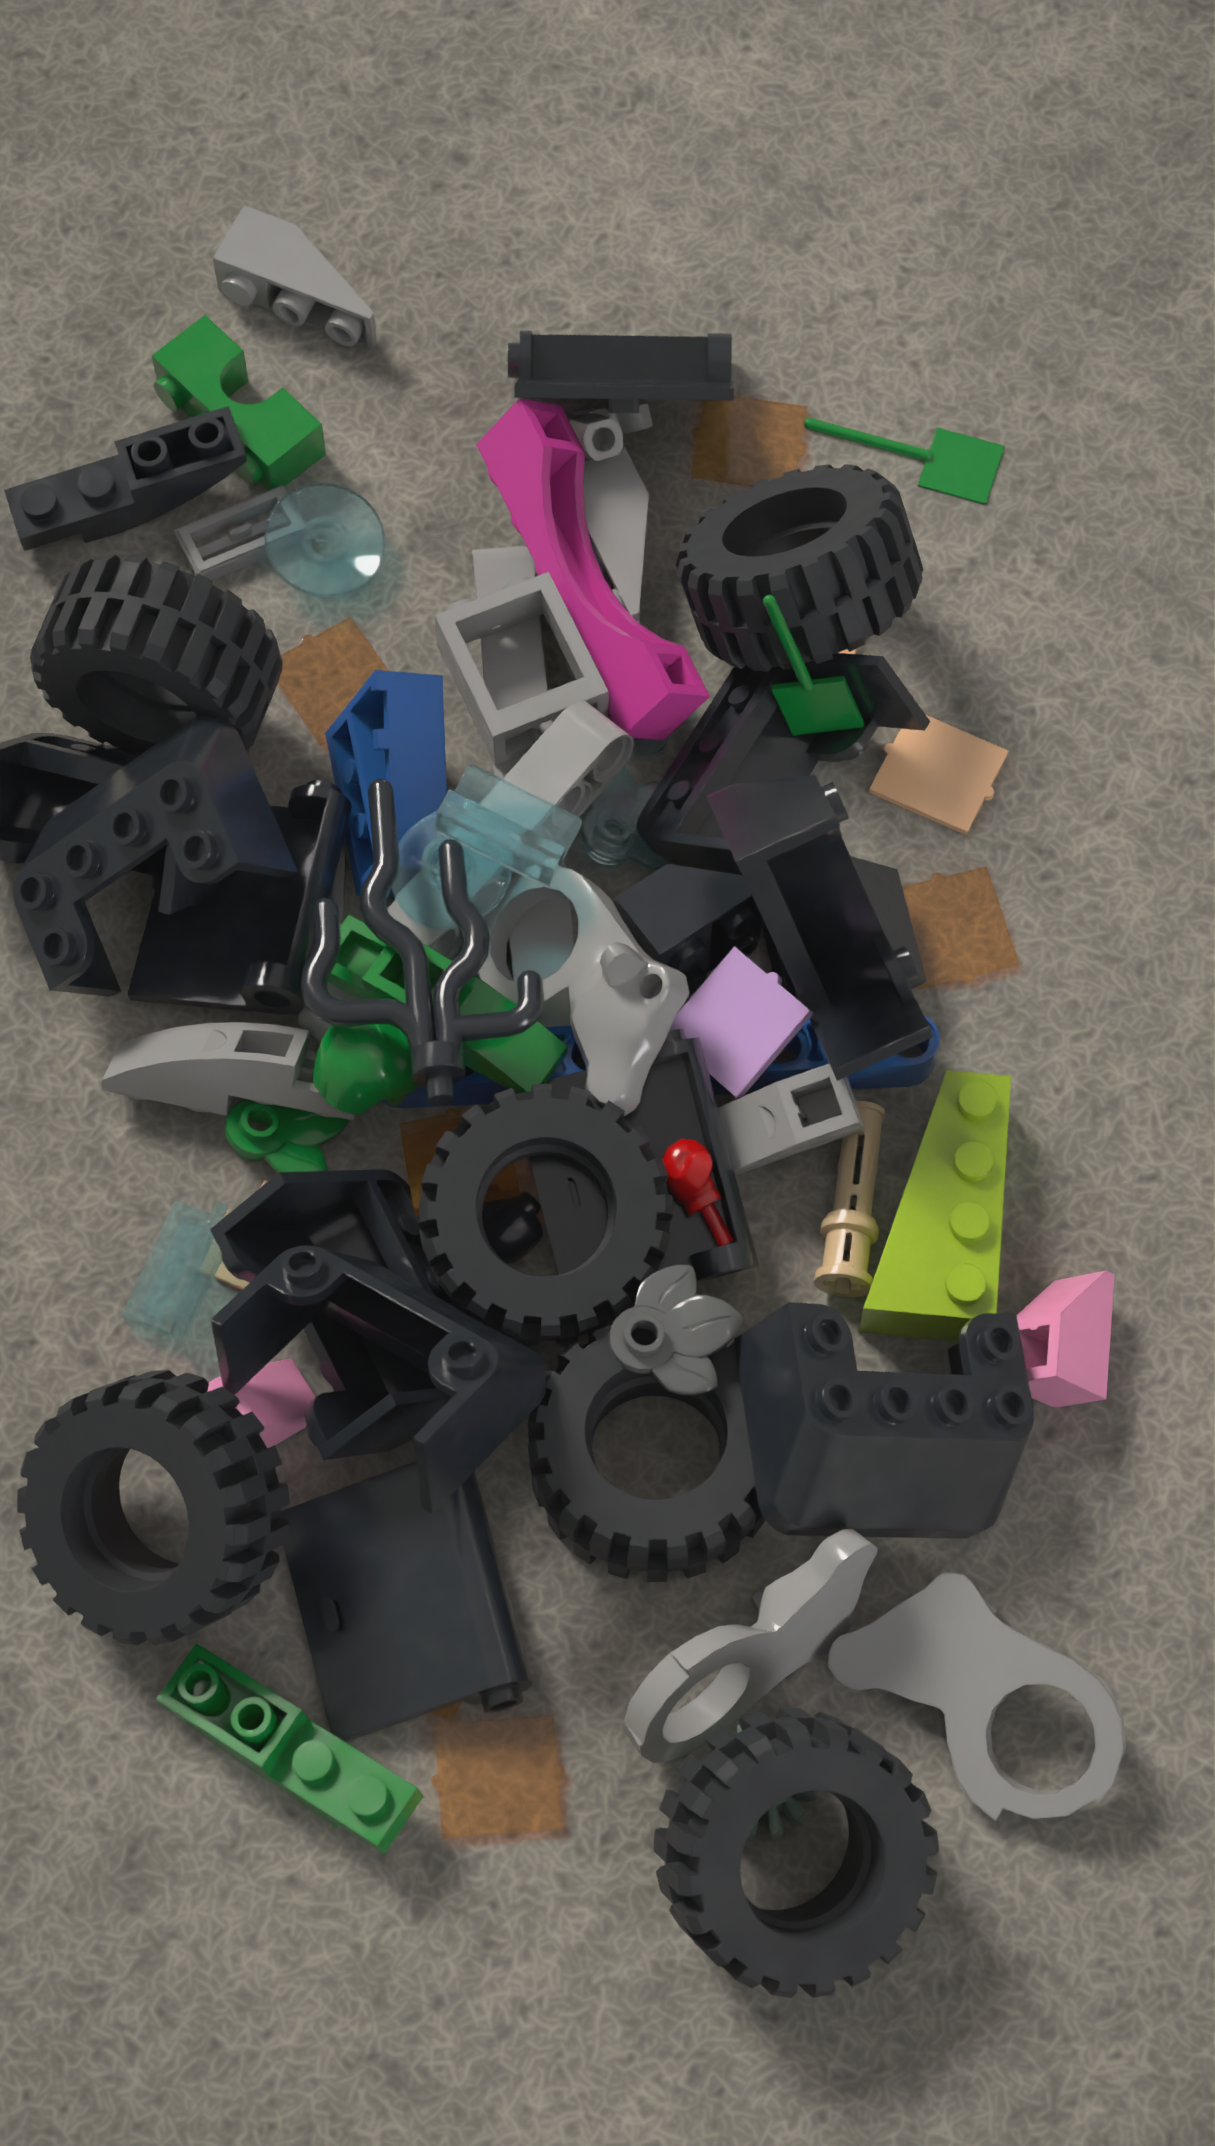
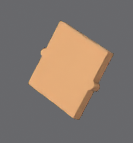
(939, 774)

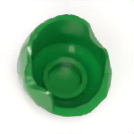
(363, 1067)

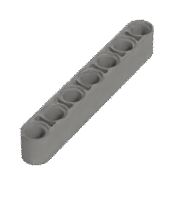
(564, 767)

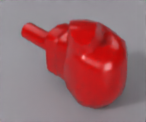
(692, 1185)

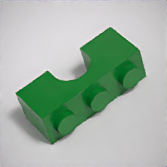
(201, 374)

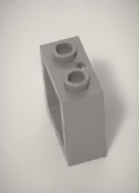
(516, 727)

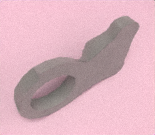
(606, 988)
(794, 1626)
(964, 1660)

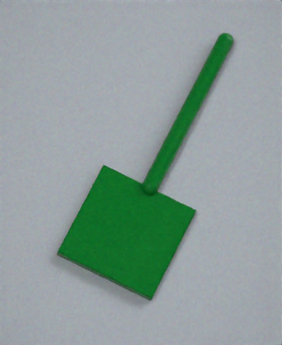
(952, 466)
(810, 703)

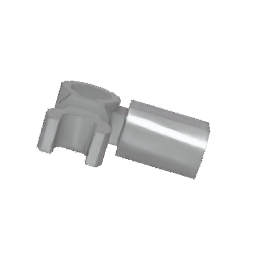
(603, 431)

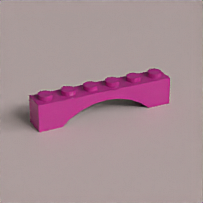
(540, 476)

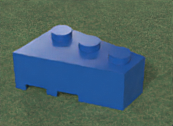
(393, 734)

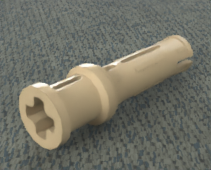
(855, 1228)

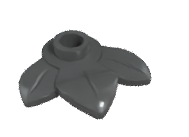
(684, 1328)

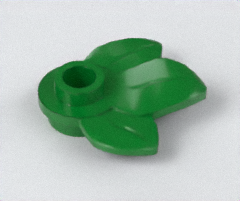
(290, 1141)

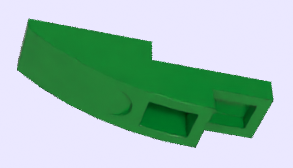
(375, 970)
(289, 1749)

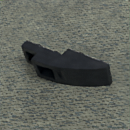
(142, 482)

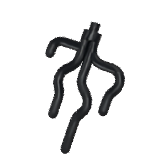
(432, 1030)

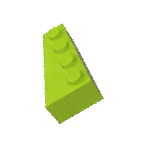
(948, 1226)

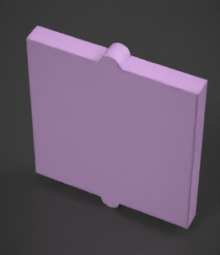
(741, 1021)

